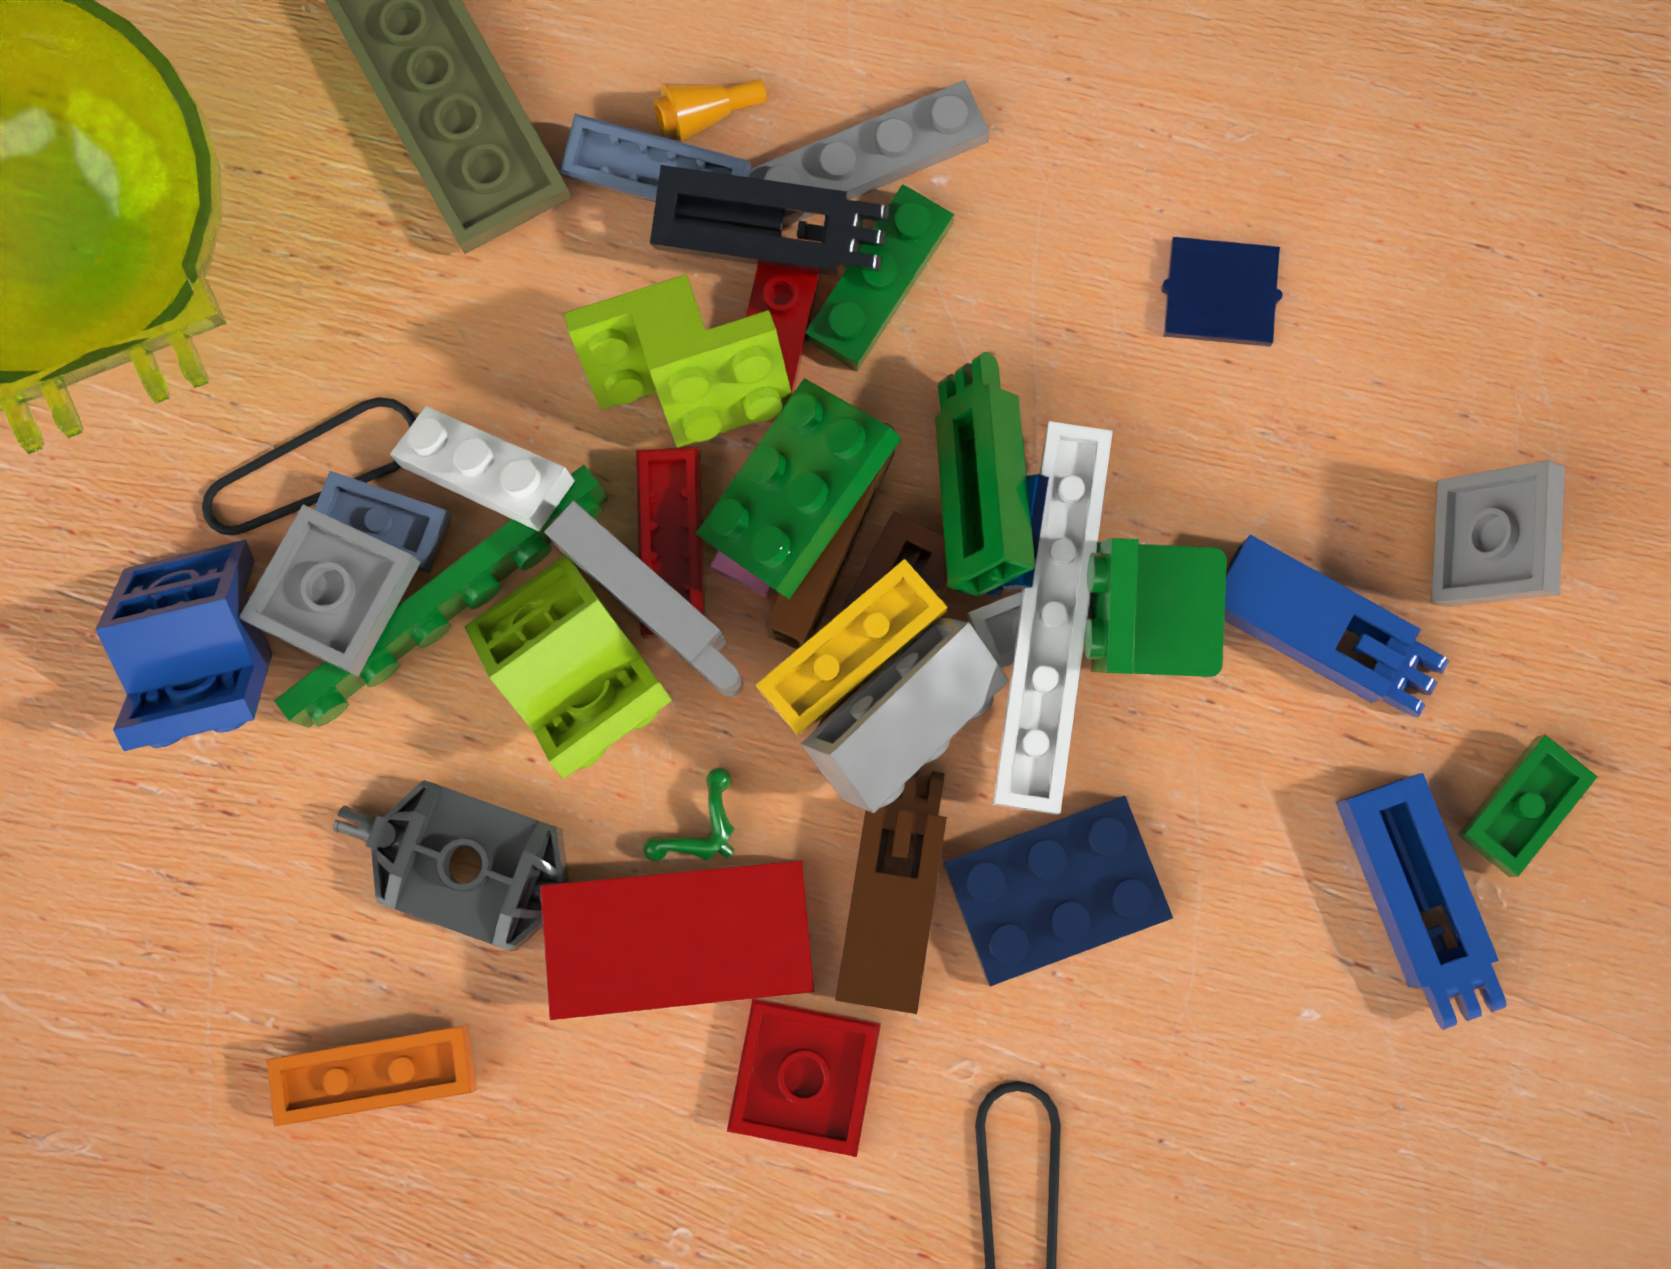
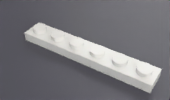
(1053, 623)

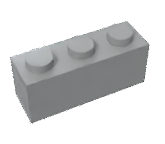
(905, 714)

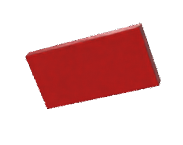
(676, 939)

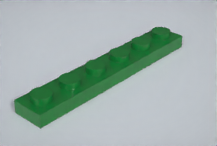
(426, 614)

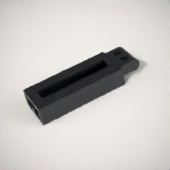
(745, 219)

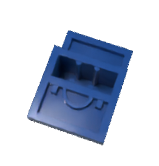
(184, 647)

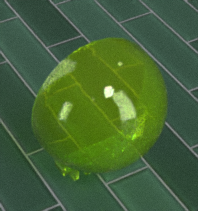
(99, 210)

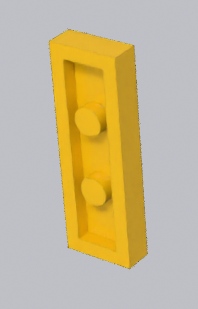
(851, 647)

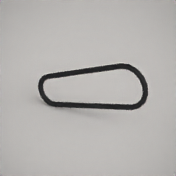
(287, 447)
(1053, 1169)

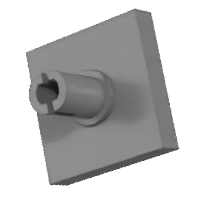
(1499, 535)
(330, 590)

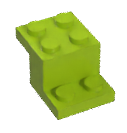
(659, 345)
(566, 667)

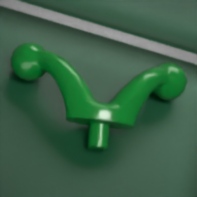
(656, 847)

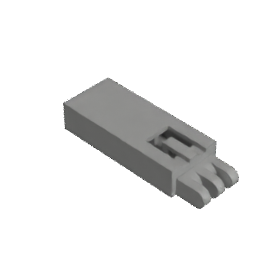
(645, 596)

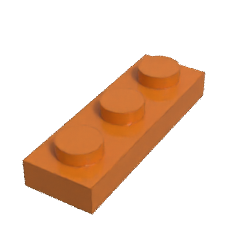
(371, 1075)

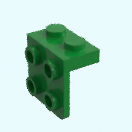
(1156, 609)

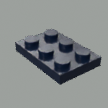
(1057, 891)

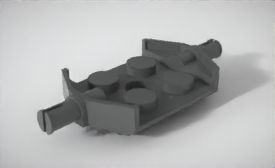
(414, 853)

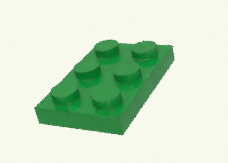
(798, 486)

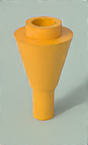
(692, 108)

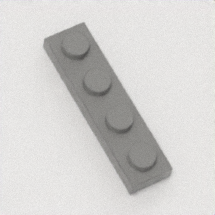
(883, 147)

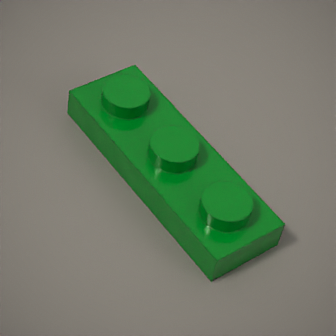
(867, 300)

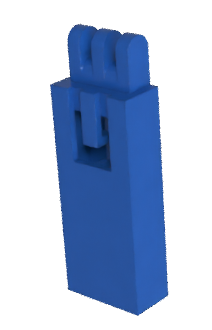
(1307, 616)
(1410, 872)

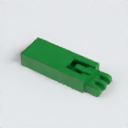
(982, 479)

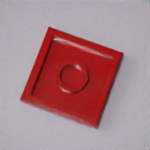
(804, 1077)

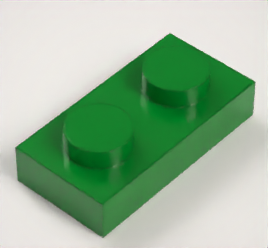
(1527, 806)

